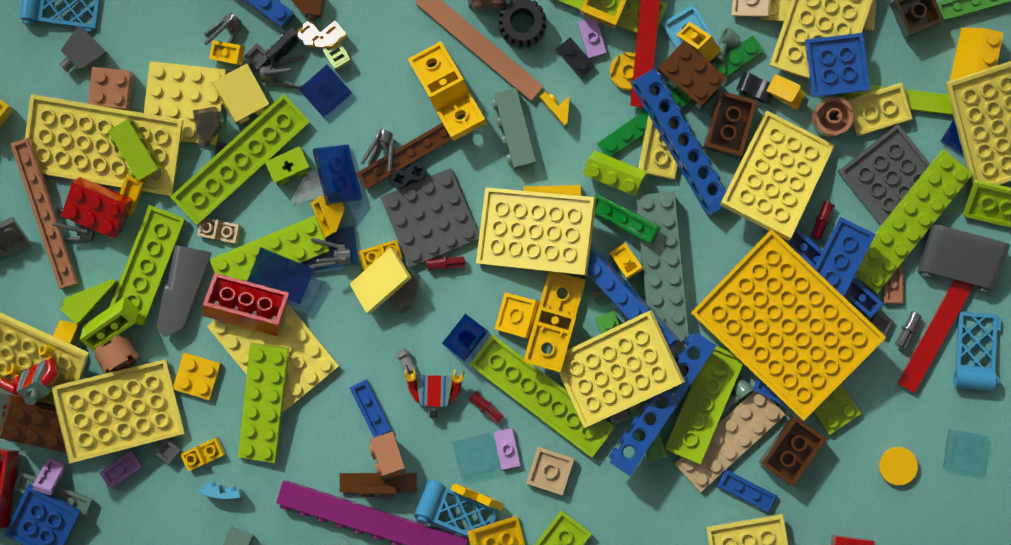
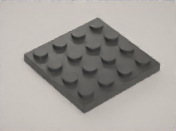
(885, 172)
(430, 217)

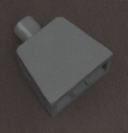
(80, 50)

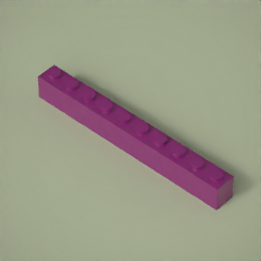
(362, 517)

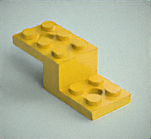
(447, 91)
(554, 321)

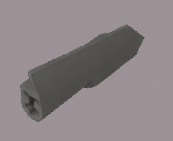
(183, 283)

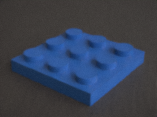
(837, 65)
(42, 519)

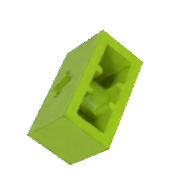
(278, 164)

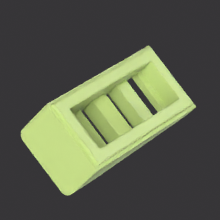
(340, 63)

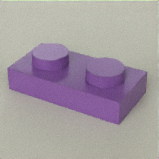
(121, 469)

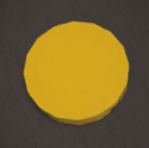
(622, 71)
(898, 466)

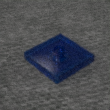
(325, 91)

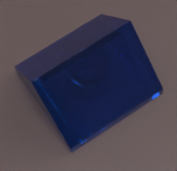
(465, 337)

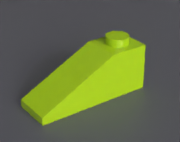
(82, 304)

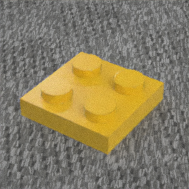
(517, 315)
(196, 376)

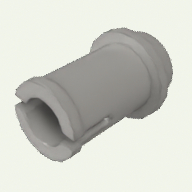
(405, 359)

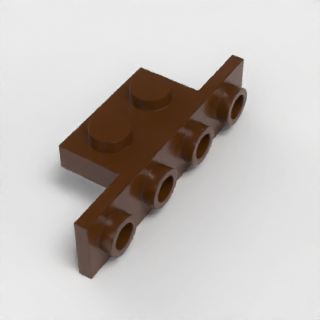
(371, 484)

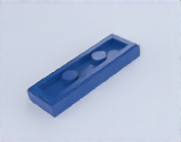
(370, 408)
(747, 490)

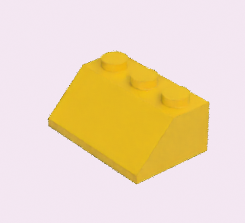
(976, 51)

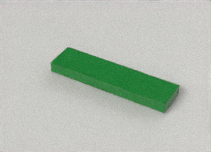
(626, 219)

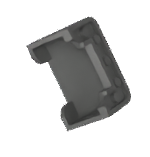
(963, 257)

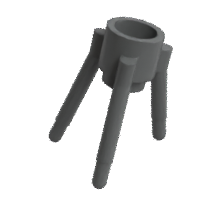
(229, 23)
(270, 73)
(382, 139)
(82, 231)
(341, 256)

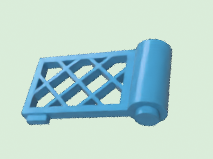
(32, 11)
(976, 376)
(433, 500)

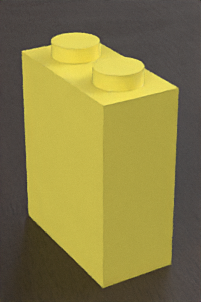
(240, 94)

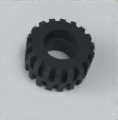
(522, 39)

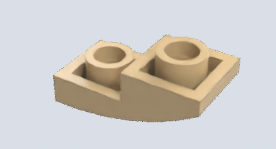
(219, 230)

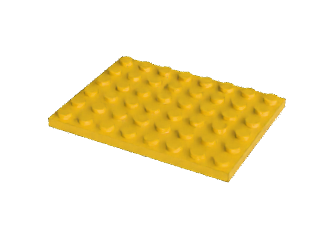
(788, 324)

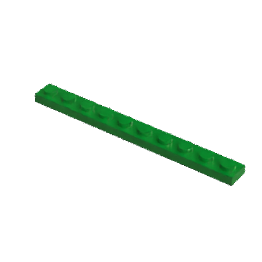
(636, 127)

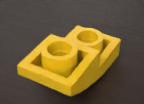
(370, 255)
(203, 454)

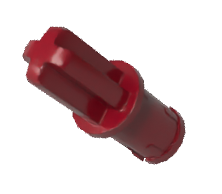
(822, 220)
(445, 263)
(486, 407)

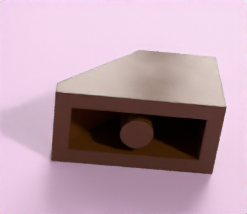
(310, 8)

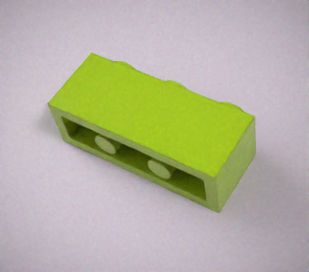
(134, 149)
(614, 173)
(109, 323)

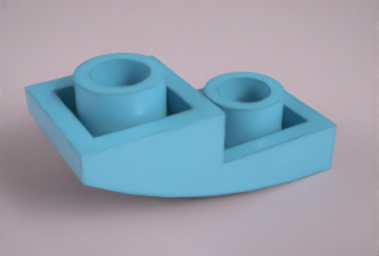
(214, 491)

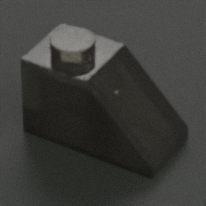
(207, 125)
(405, 296)

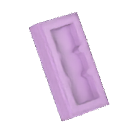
(591, 38)
(506, 448)
(49, 476)

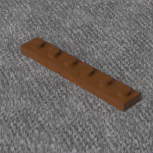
(404, 156)

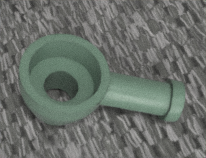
(727, 39)
(742, 390)

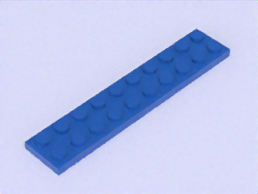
(838, 266)

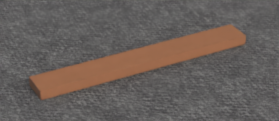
(481, 47)
(44, 213)

